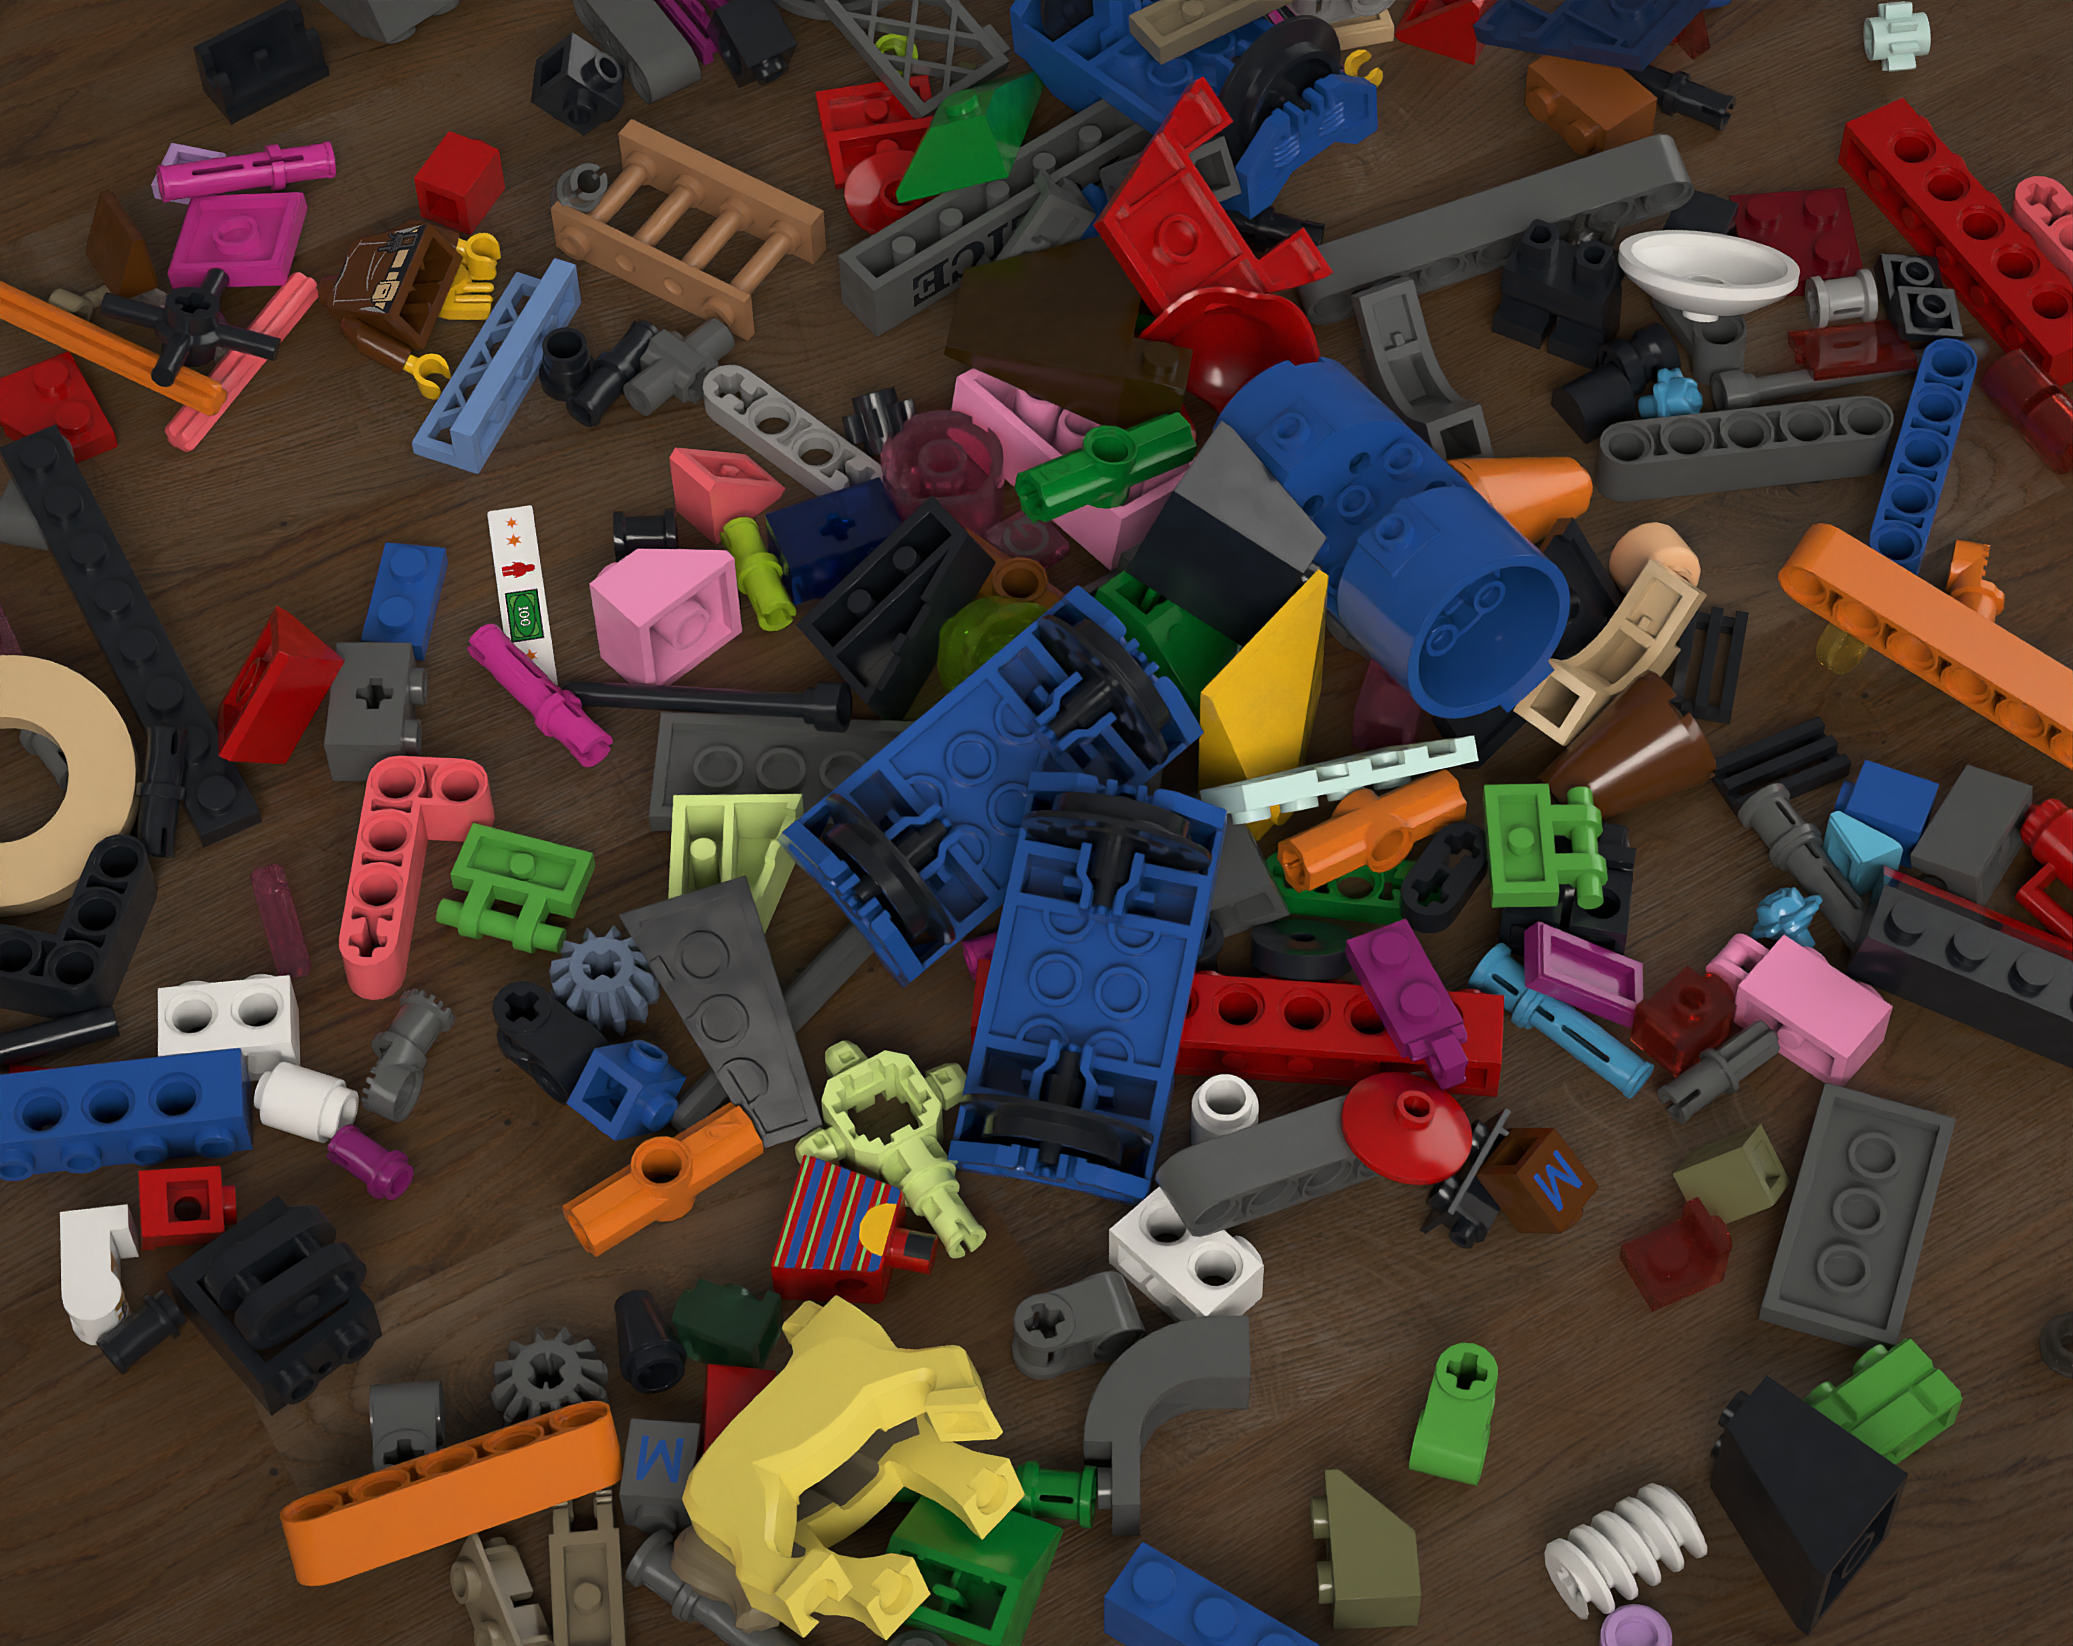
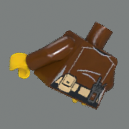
(395, 290)

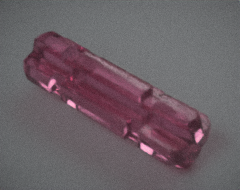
(281, 921)

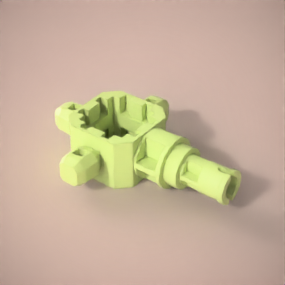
(914, 1157)

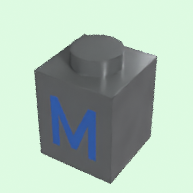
(656, 1473)

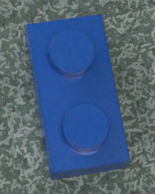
(406, 596)

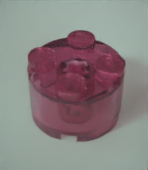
(951, 460)

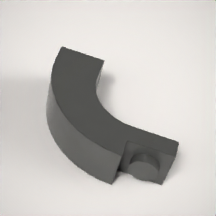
(1407, 374)
(1157, 1378)

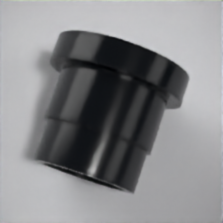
(564, 363)

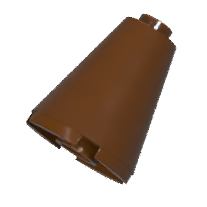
(1633, 752)

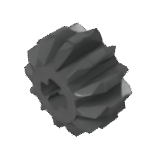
(545, 1364)

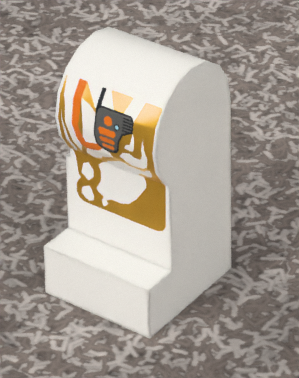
(91, 1267)

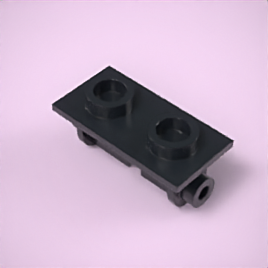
(1462, 1200)

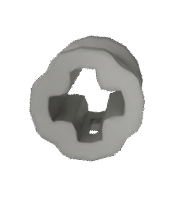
(1841, 298)

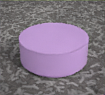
(1635, 1627)

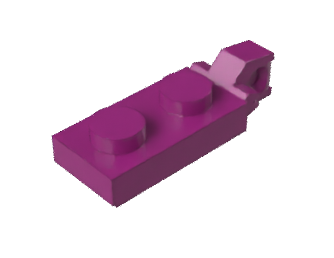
(1411, 1000)

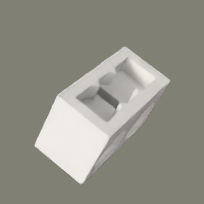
(228, 1016)
(1173, 1271)

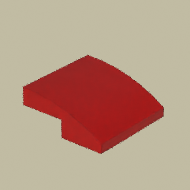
(866, 122)

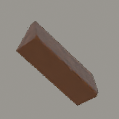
(119, 250)

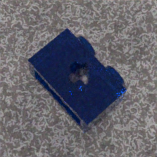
(829, 537)

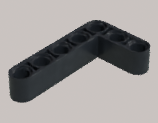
(77, 949)

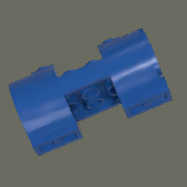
(1411, 549)

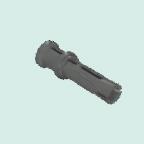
(1798, 849)
(652, 1568)

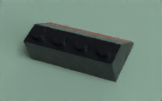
(1967, 964)

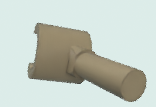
(78, 305)

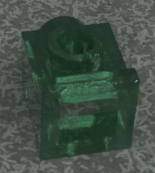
(728, 1324)

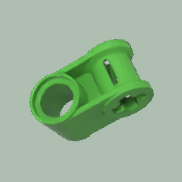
(1456, 1422)

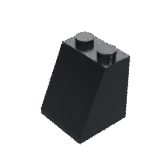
(1229, 541)
(1802, 1496)

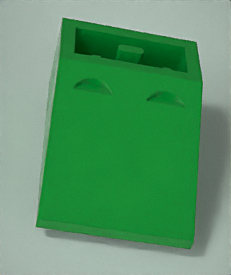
(1168, 635)

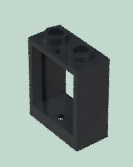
(299, 1367)

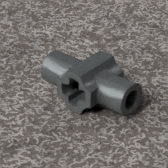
(678, 366)

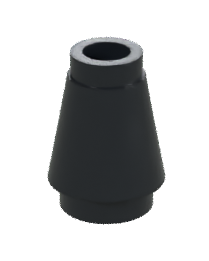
(647, 1344)

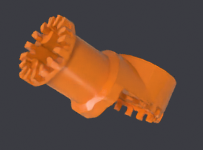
(1966, 581)

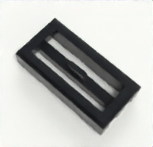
(1714, 625)
(1774, 759)

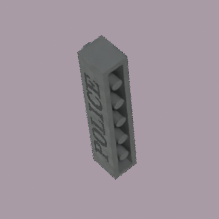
(929, 248)

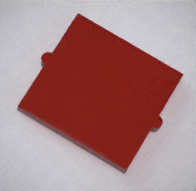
(1851, 350)

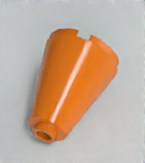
(1529, 489)

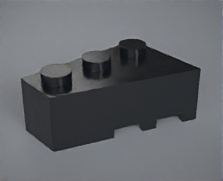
(889, 610)

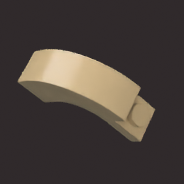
(1633, 641)

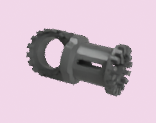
(403, 1053)

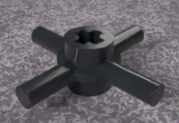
(190, 327)

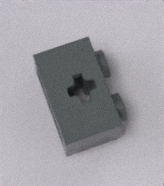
(373, 708)

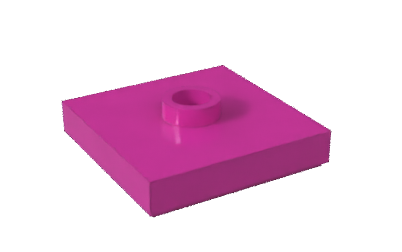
(242, 235)

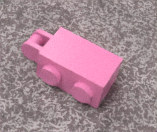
(1814, 1009)

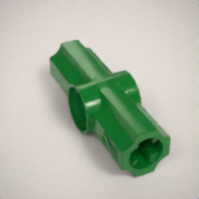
(1105, 467)

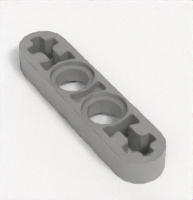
(788, 446)

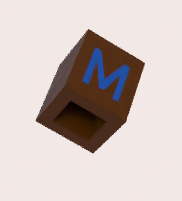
(1537, 1181)

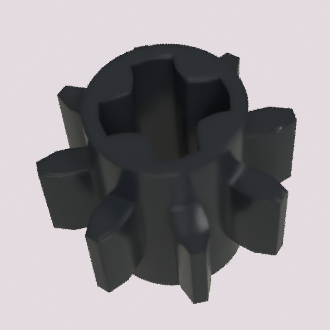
(877, 418)

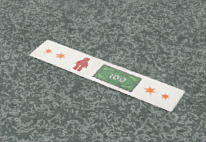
(521, 585)

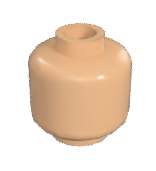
(1652, 542)

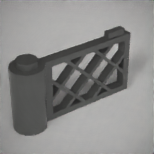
(983, 39)

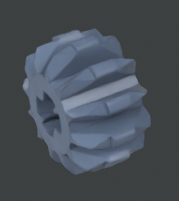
(604, 980)

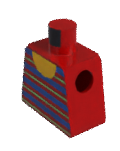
(845, 1237)

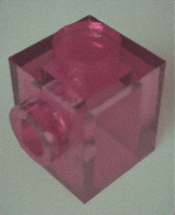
(1385, 713)

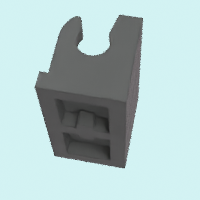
(1054, 219)
(1974, 834)

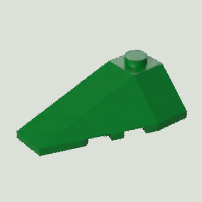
(972, 137)

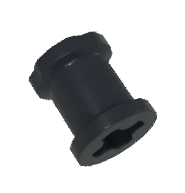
(644, 532)

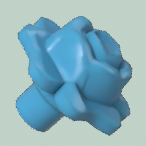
(1671, 396)
(1786, 914)

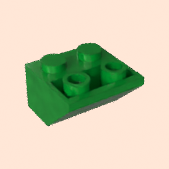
(976, 1586)

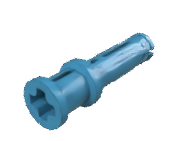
(1529, 1009)

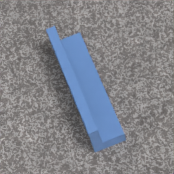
(507, 377)

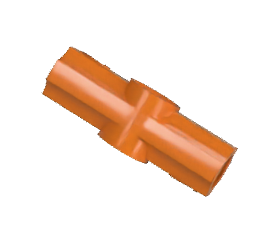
(1371, 830)
(631, 1199)

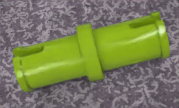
(758, 574)

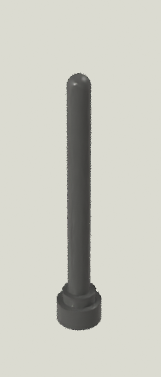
(1739, 390)

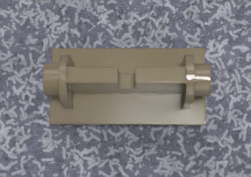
(487, 1582)

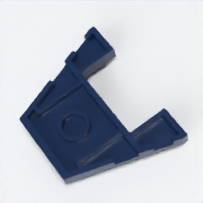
(1592, 31)

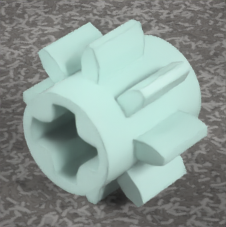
(1896, 36)

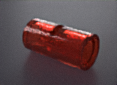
(2033, 406)

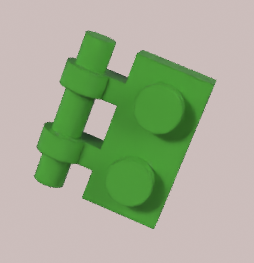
(1522, 846)
(518, 871)

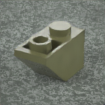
(1370, 1558)

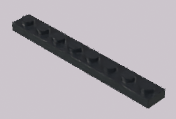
(127, 628)

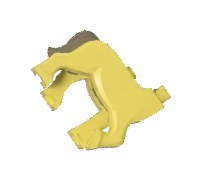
(822, 1459)

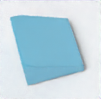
(1859, 851)

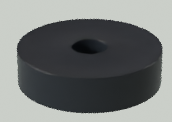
(1300, 949)

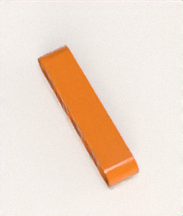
(452, 1493)

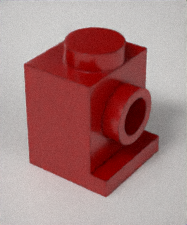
(167, 1188)

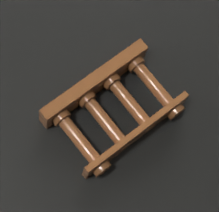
(691, 182)

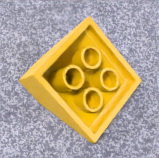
(1266, 699)

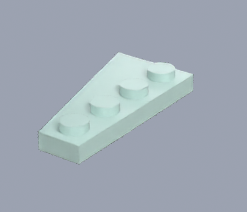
(1338, 777)

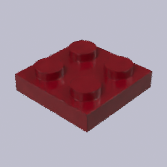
(1806, 226)

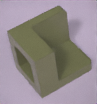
(1734, 1175)

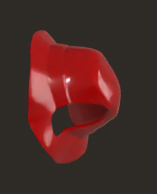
(1233, 341)

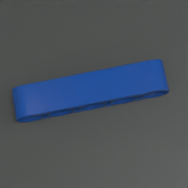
(1923, 453)

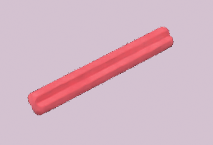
(238, 368)

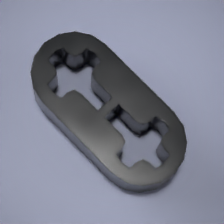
(1433, 870)

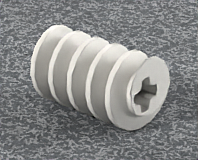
(1621, 1546)

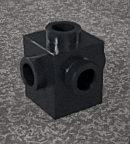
(578, 84)

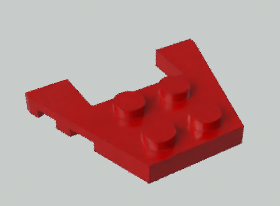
(1174, 230)

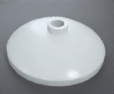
(1707, 272)

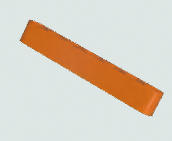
(1934, 637)

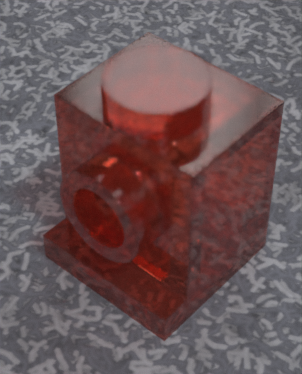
(1684, 1020)

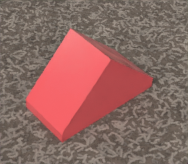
(719, 487)

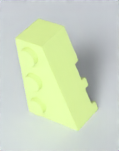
(730, 838)

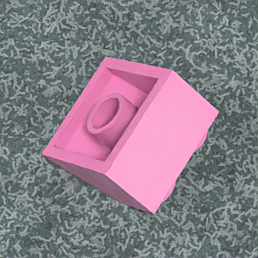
(665, 612)

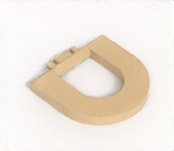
(101, 779)

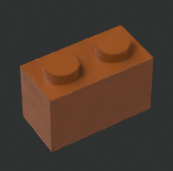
(1589, 103)

